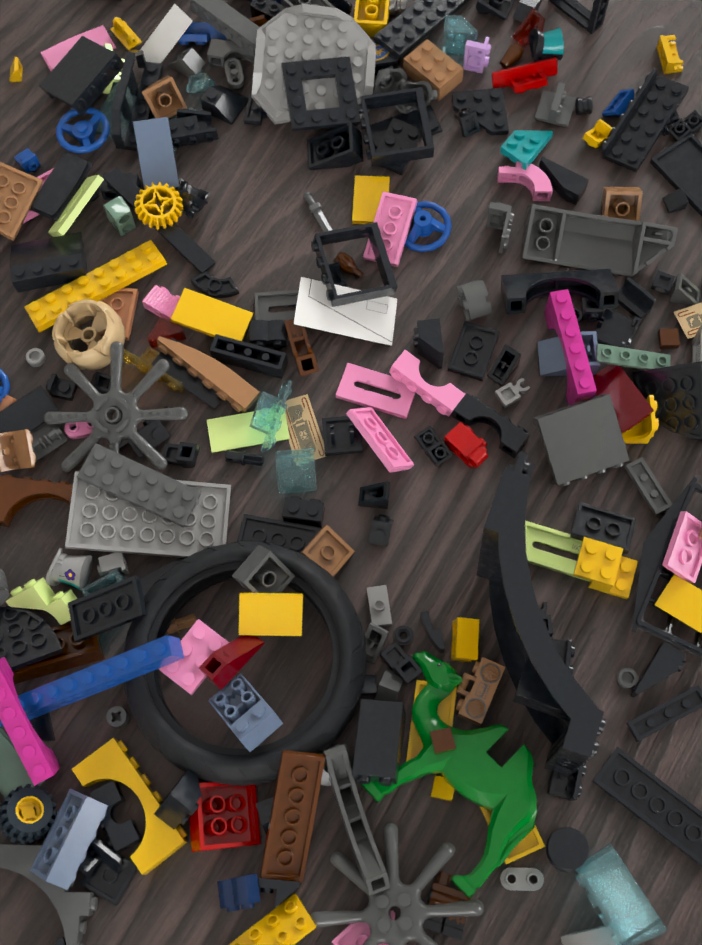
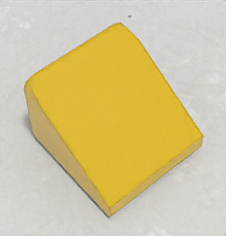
(16, 71)
(442, 789)

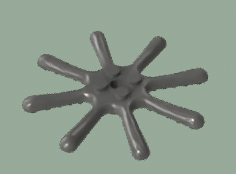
(115, 401)
(399, 895)

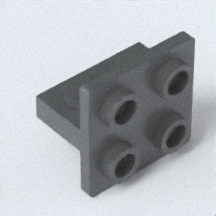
(555, 107)

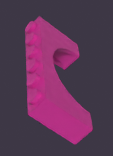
(561, 316)
(35, 755)

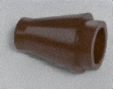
(512, 55)

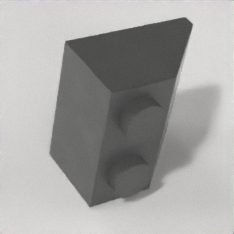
(263, 573)

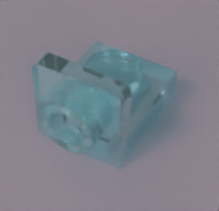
(199, 83)

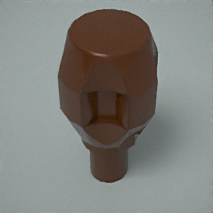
(347, 264)

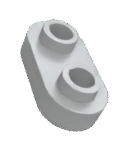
(521, 879)

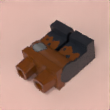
(440, 894)

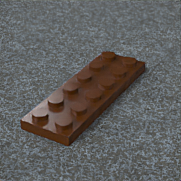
(292, 816)

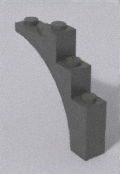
(355, 821)
(70, 905)

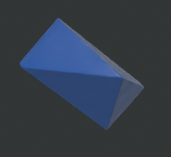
(619, 103)

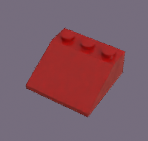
(225, 818)

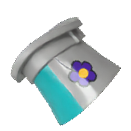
(69, 570)

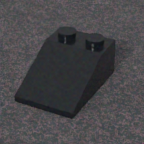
(335, 148)

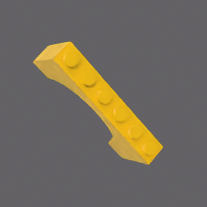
(113, 763)

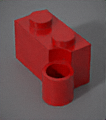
(466, 445)

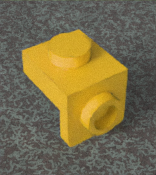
(597, 135)

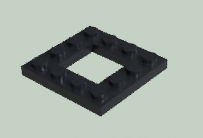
(304, 119)

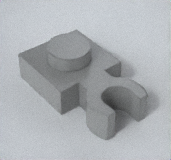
(510, 394)

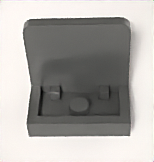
(500, 218)

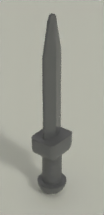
(316, 210)

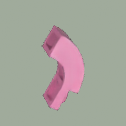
(532, 178)

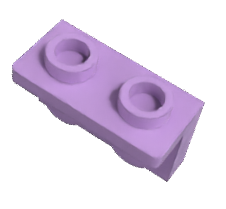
(476, 55)

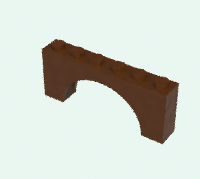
(18, 492)

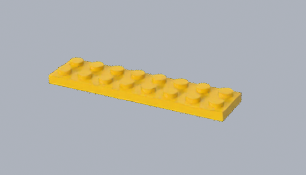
(97, 283)

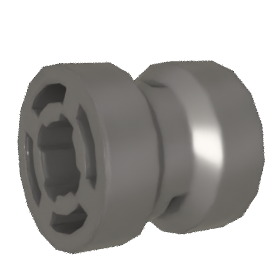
(401, 6)

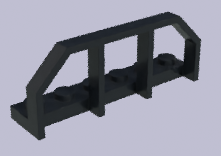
(141, 110)

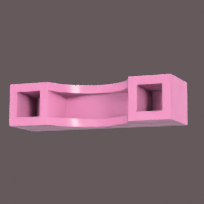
(407, 371)

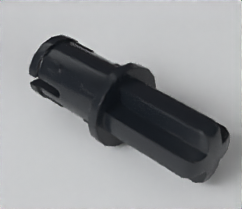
(244, 458)

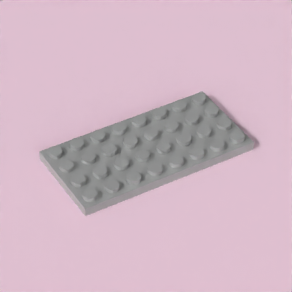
(114, 525)

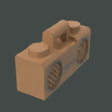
(477, 701)

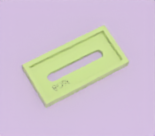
(75, 206)
(555, 539)

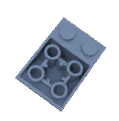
(552, 357)
(245, 712)

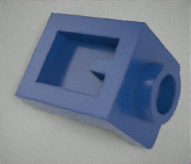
(27, 160)

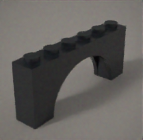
(594, 284)

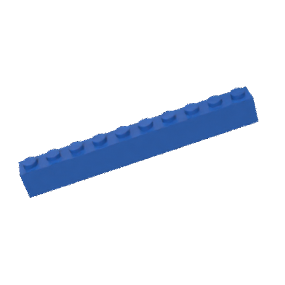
(101, 676)

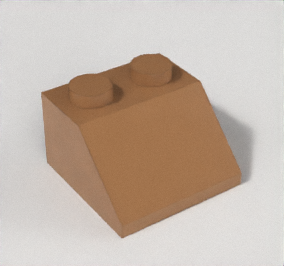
(622, 202)

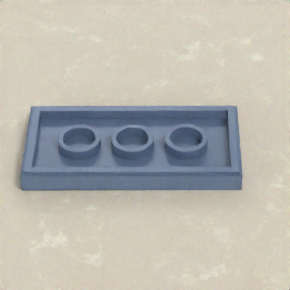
(156, 152)

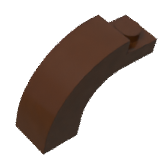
(301, 348)

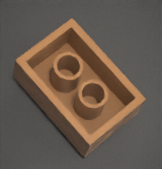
(435, 67)

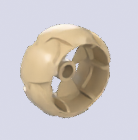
(68, 328)

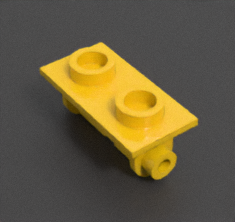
(125, 34)

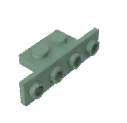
(631, 357)

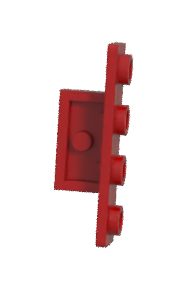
(525, 76)

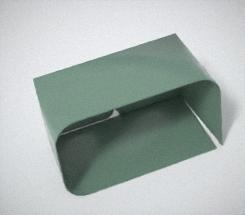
(122, 216)

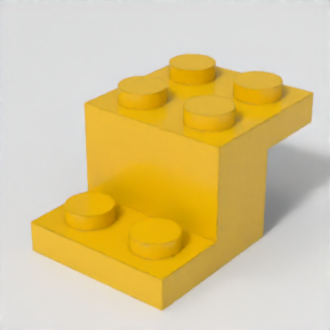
(605, 568)

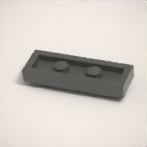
(648, 486)

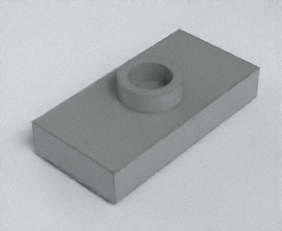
(379, 605)

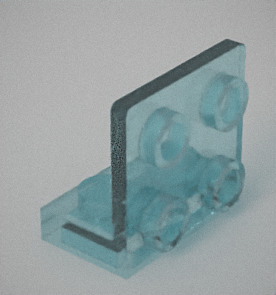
(296, 470)

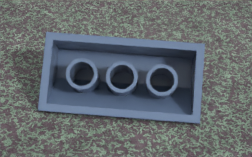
(69, 839)

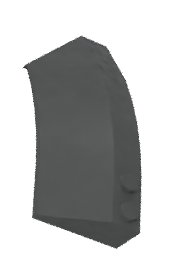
(593, 240)

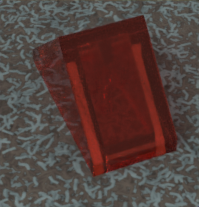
(533, 20)
(166, 330)

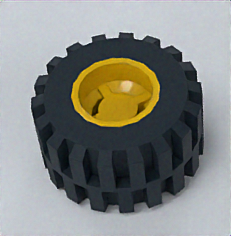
(27, 814)

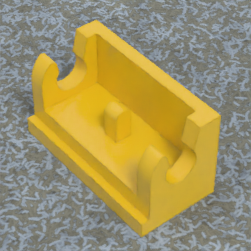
(668, 54)
(464, 639)

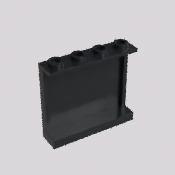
(82, 74)

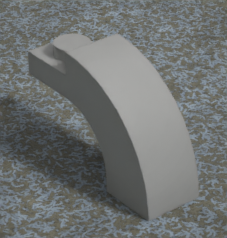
(594, 936)

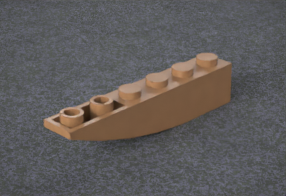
(212, 373)

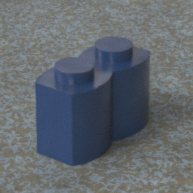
(238, 892)

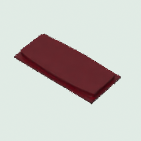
(626, 398)

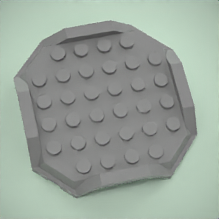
(309, 34)

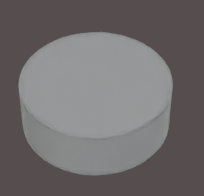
(35, 357)

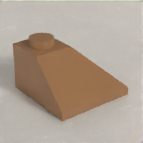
(164, 98)

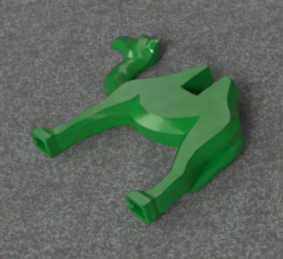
(470, 772)

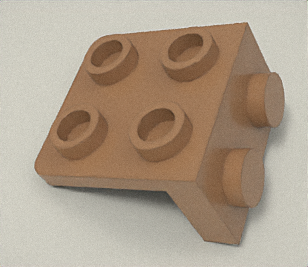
(16, 450)

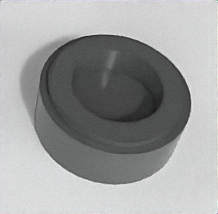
(626, 678)

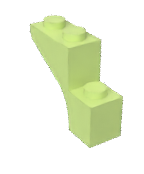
(40, 596)

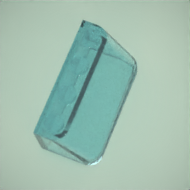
(619, 898)

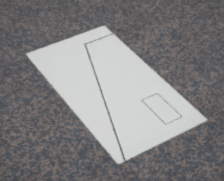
(363, 320)

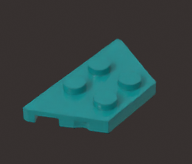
(525, 146)

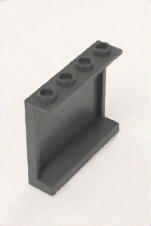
(582, 439)

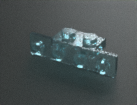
(268, 414)

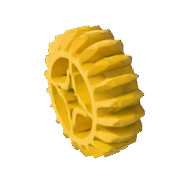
(169, 199)

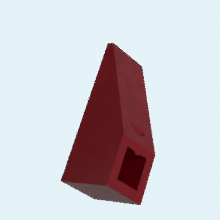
(229, 659)

